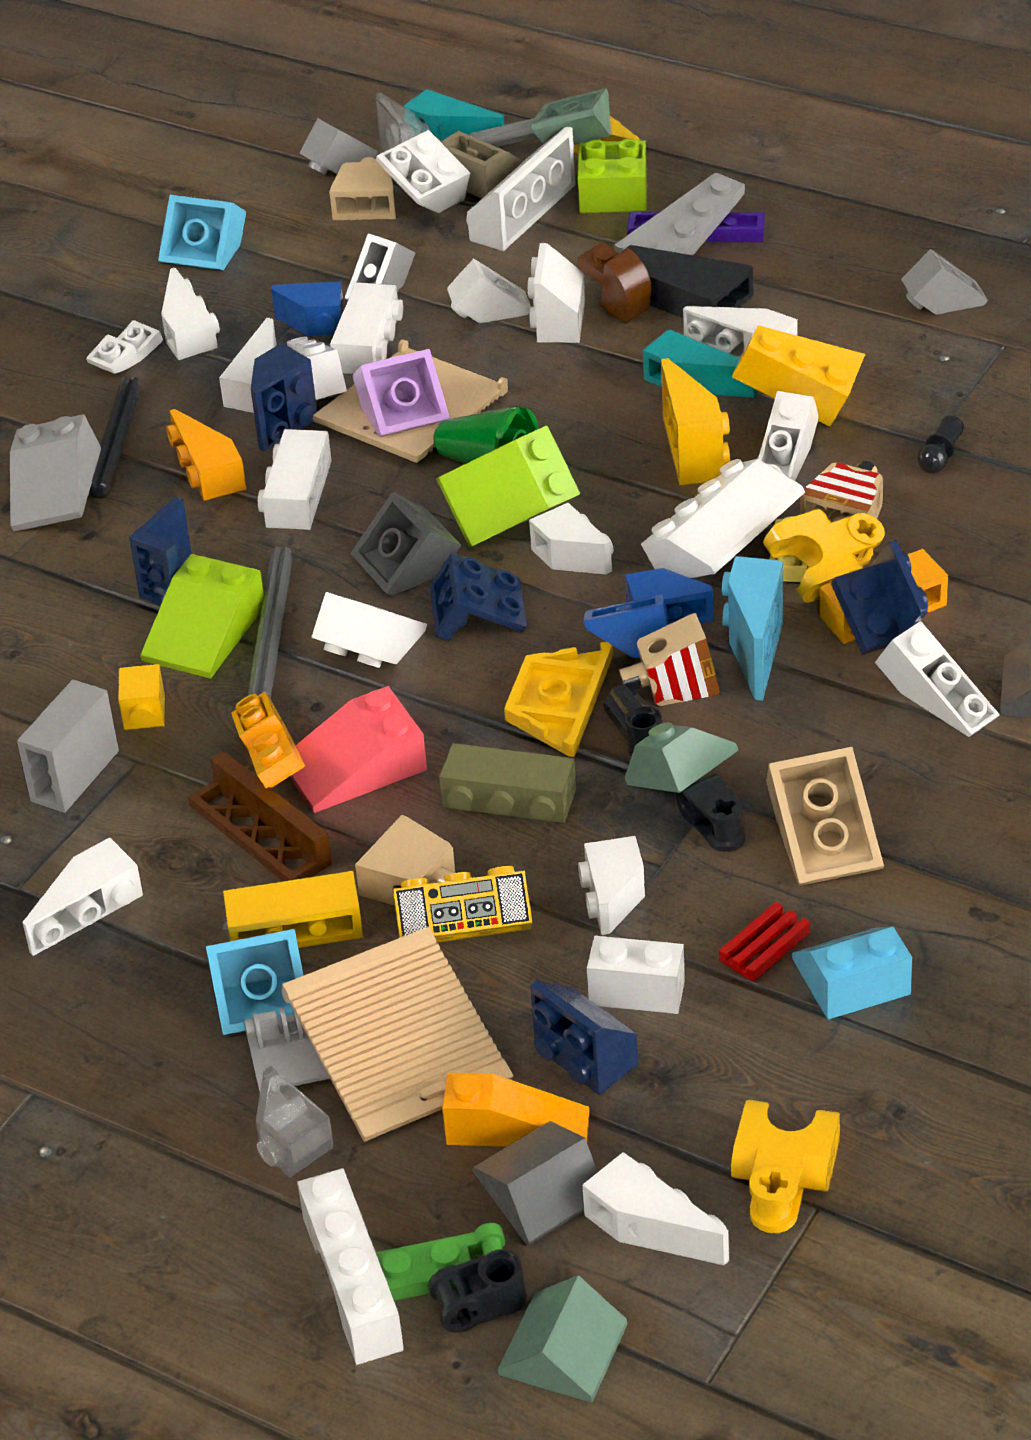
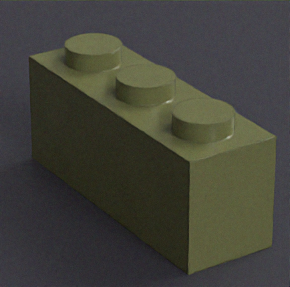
(508, 783)

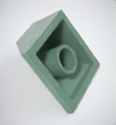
(676, 757)

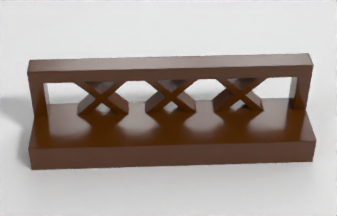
(272, 819)

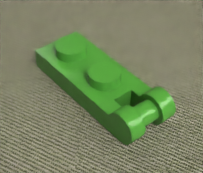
(411, 1266)

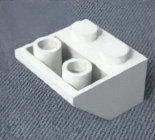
(426, 172)
(556, 296)

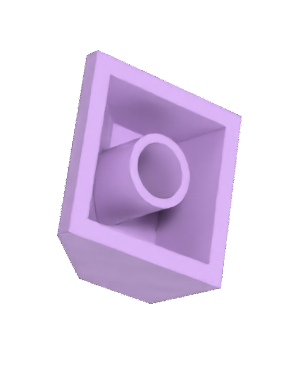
(400, 393)

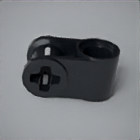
(713, 812)
(482, 1290)

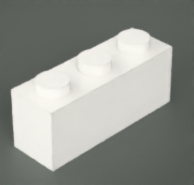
(367, 325)
(295, 479)

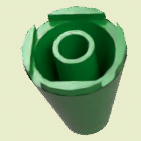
(480, 433)

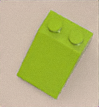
(508, 486)
(204, 615)

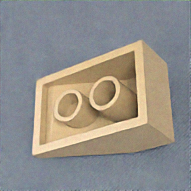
(823, 816)

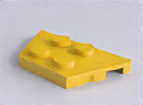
(558, 695)

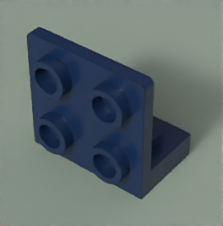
(160, 550)
(475, 589)
(881, 599)

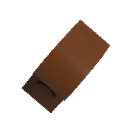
(623, 280)

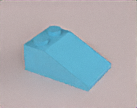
(754, 617)

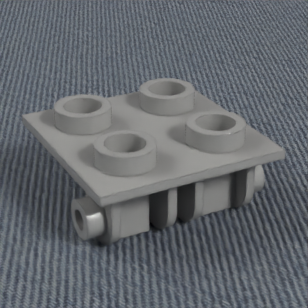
(284, 1047)

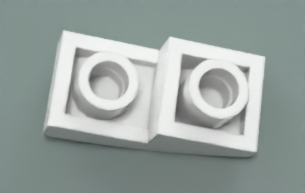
(127, 349)

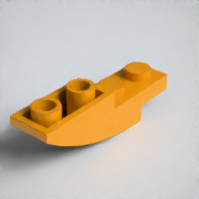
(266, 739)

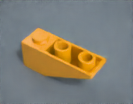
(208, 456)

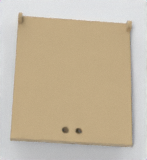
(463, 394)
(392, 1030)

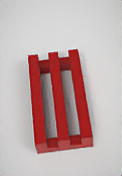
(758, 938)

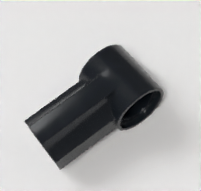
(631, 714)

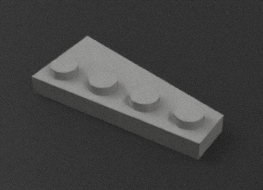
(689, 219)

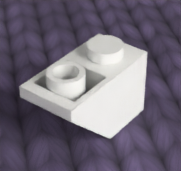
(570, 542)
(615, 880)

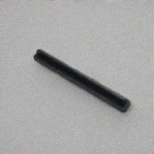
(115, 436)

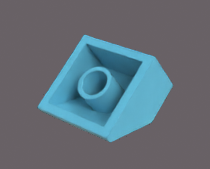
(201, 232)
(856, 971)
(250, 976)

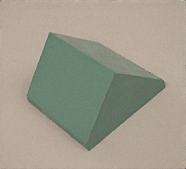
(584, 113)
(565, 1340)

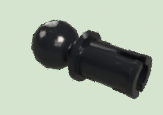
(940, 445)

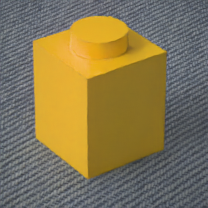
(141, 697)

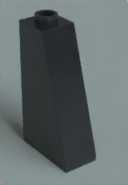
(694, 280)

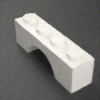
(352, 1265)

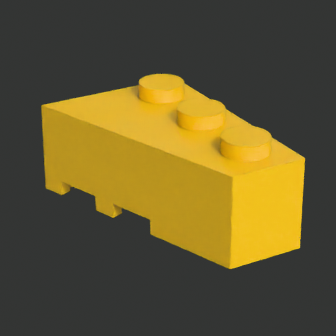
(799, 366)

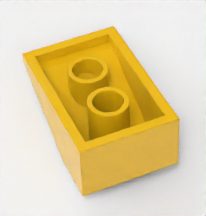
(693, 426)

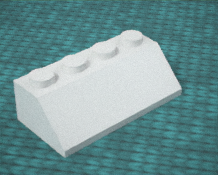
(524, 194)
(721, 518)

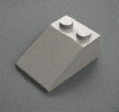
(51, 471)

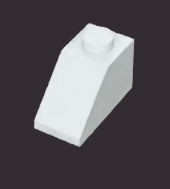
(486, 295)

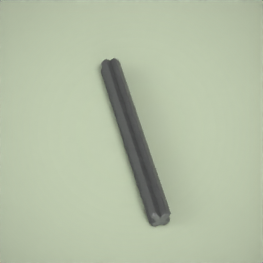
(270, 622)

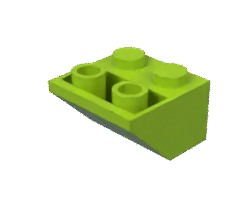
(612, 176)

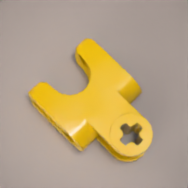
(825, 546)
(783, 1163)

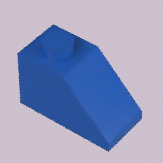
(309, 306)
(681, 593)
(628, 622)

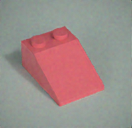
(359, 751)

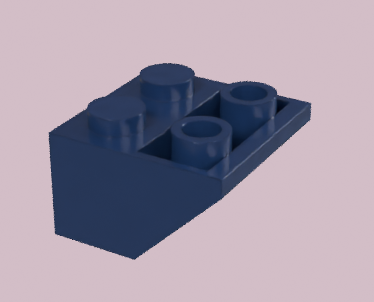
(281, 394)
(581, 1036)

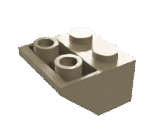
(485, 162)

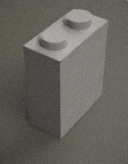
(68, 745)

